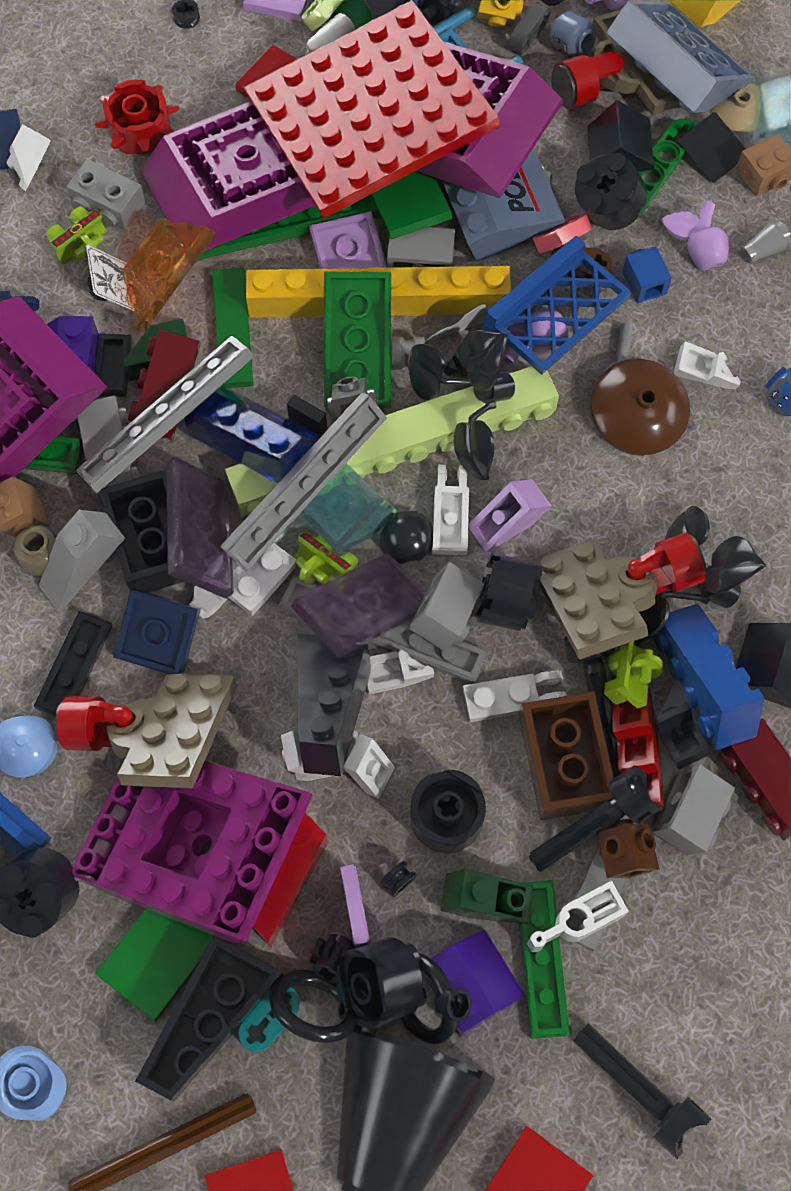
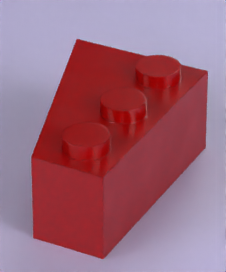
(291, 878)

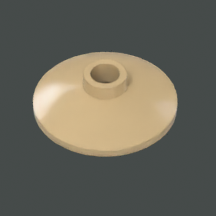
(738, 114)

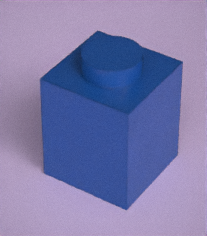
(646, 274)

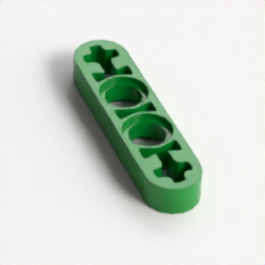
(662, 168)

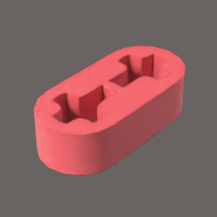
(551, 239)

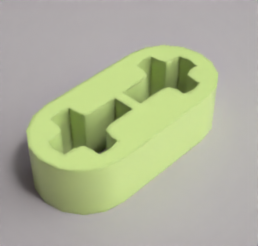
(319, 13)

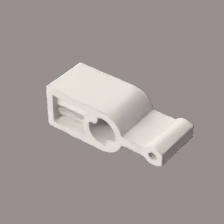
(583, 908)

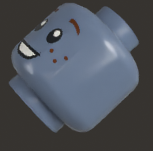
(572, 34)

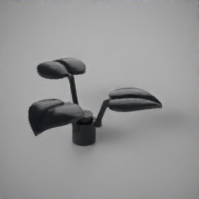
(482, 358)
(731, 565)

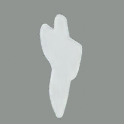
(469, 320)

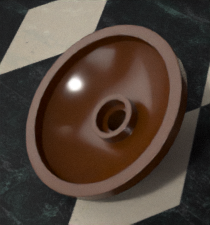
(631, 422)

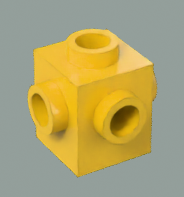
(497, 14)

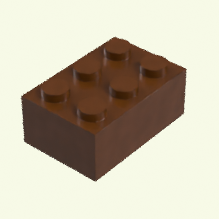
(566, 754)

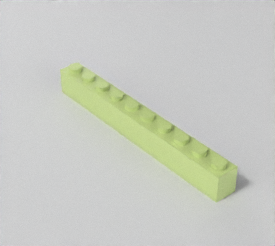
(420, 431)

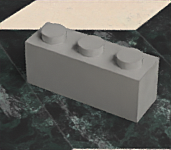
(98, 425)

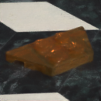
(161, 266)

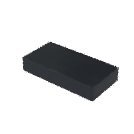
(109, 363)

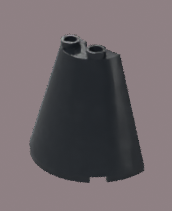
(401, 1111)

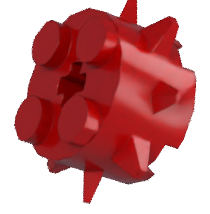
(136, 116)

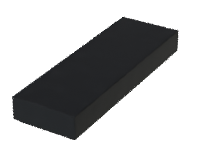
(73, 661)

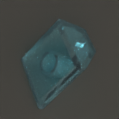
(347, 510)

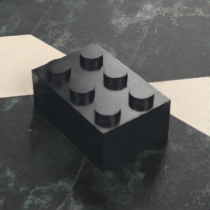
(140, 514)

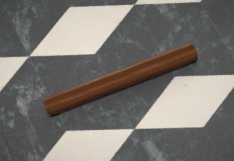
(164, 1145)

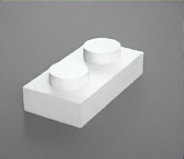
(368, 766)

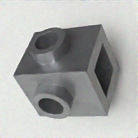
(346, 392)

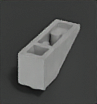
(77, 555)

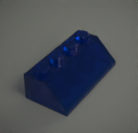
(250, 433)

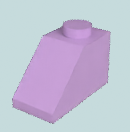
(509, 513)

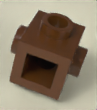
(628, 849)

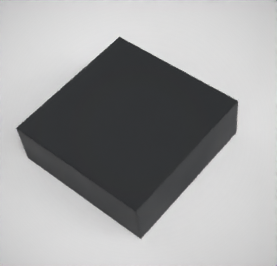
(307, 415)

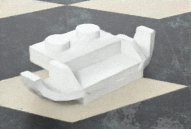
(253, 586)

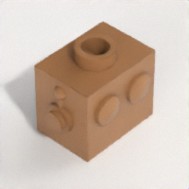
(766, 165)
(20, 507)

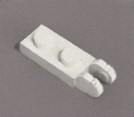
(451, 514)
(506, 695)

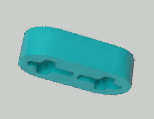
(257, 1017)

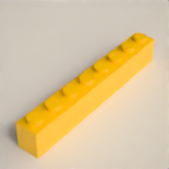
(412, 290)

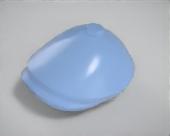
(26, 746)
(30, 1084)

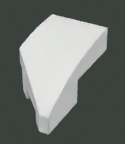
(27, 154)
(704, 366)
(395, 671)

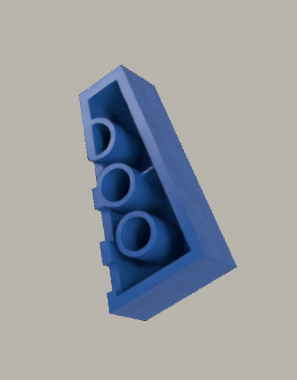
(710, 682)

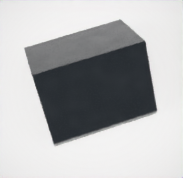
(622, 131)
(768, 660)

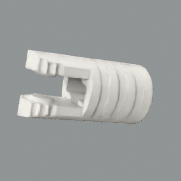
(330, 31)

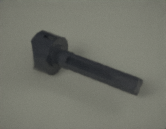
(596, 678)
(628, 799)
(674, 1119)

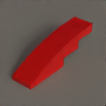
(639, 742)

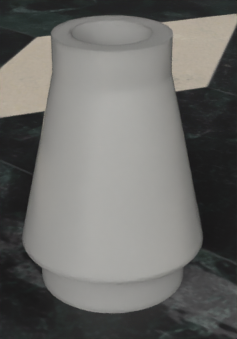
(768, 241)

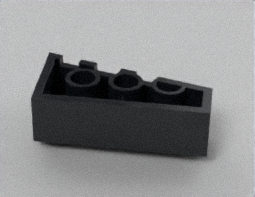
(328, 702)
(208, 1013)

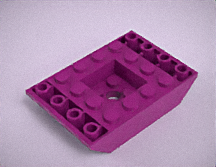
(524, 112)
(207, 181)
(39, 386)
(152, 838)

